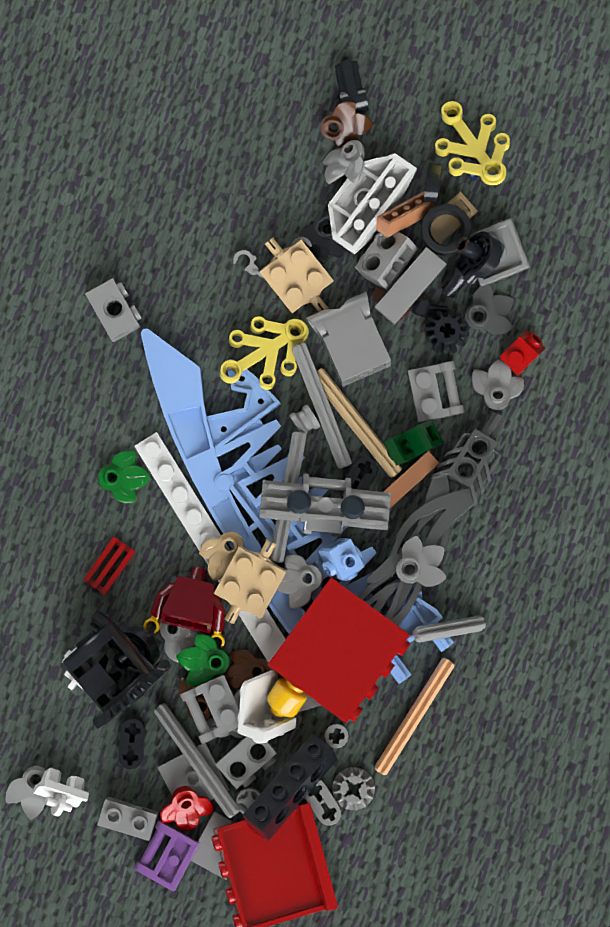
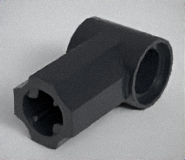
(350, 85)

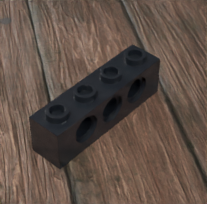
(290, 787)

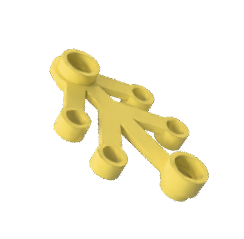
(474, 147)
(266, 348)

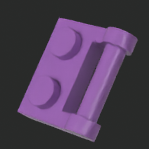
(173, 860)

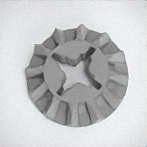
(340, 788)

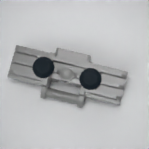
(325, 514)

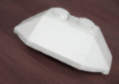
(358, 204)

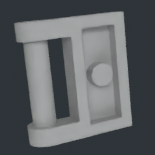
(427, 395)
(221, 704)

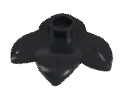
(322, 244)

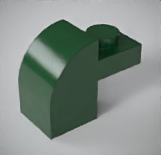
(413, 443)

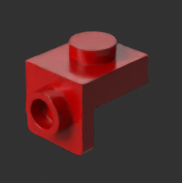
(523, 352)

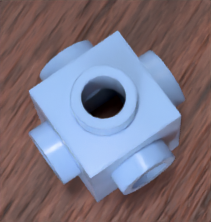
(341, 559)

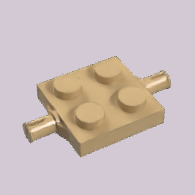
(296, 275)
(250, 581)

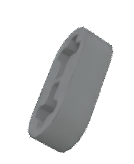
(329, 800)

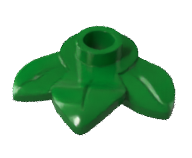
(127, 477)
(199, 658)

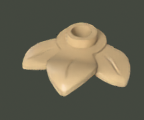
(218, 553)

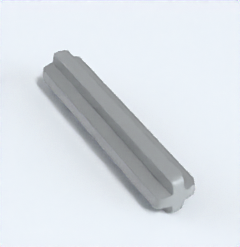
(449, 628)

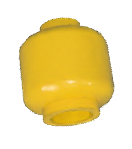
(285, 699)

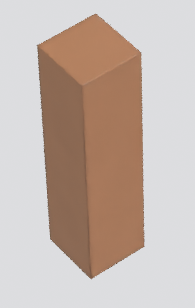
(403, 215)
(411, 477)

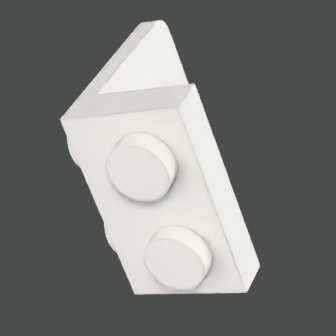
(255, 716)

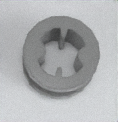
(342, 742)

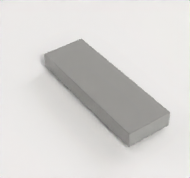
(410, 286)

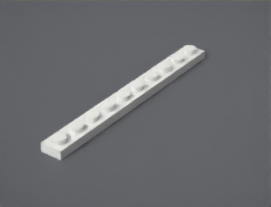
(200, 528)

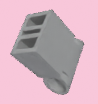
(351, 339)

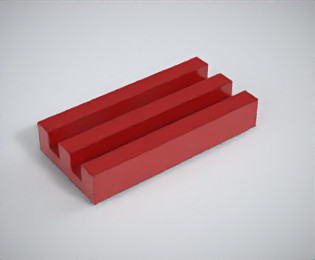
(96, 584)

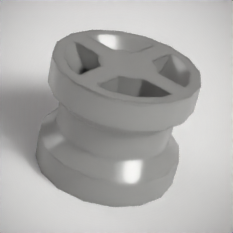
(304, 420)
(246, 798)

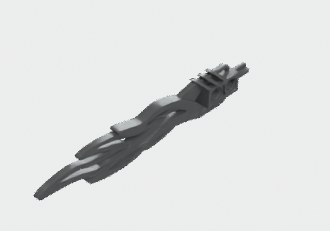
(437, 501)

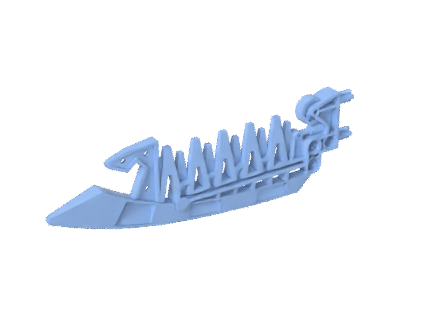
(202, 442)

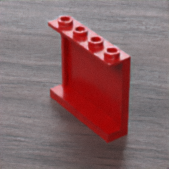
(340, 651)
(277, 876)

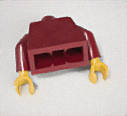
(190, 605)

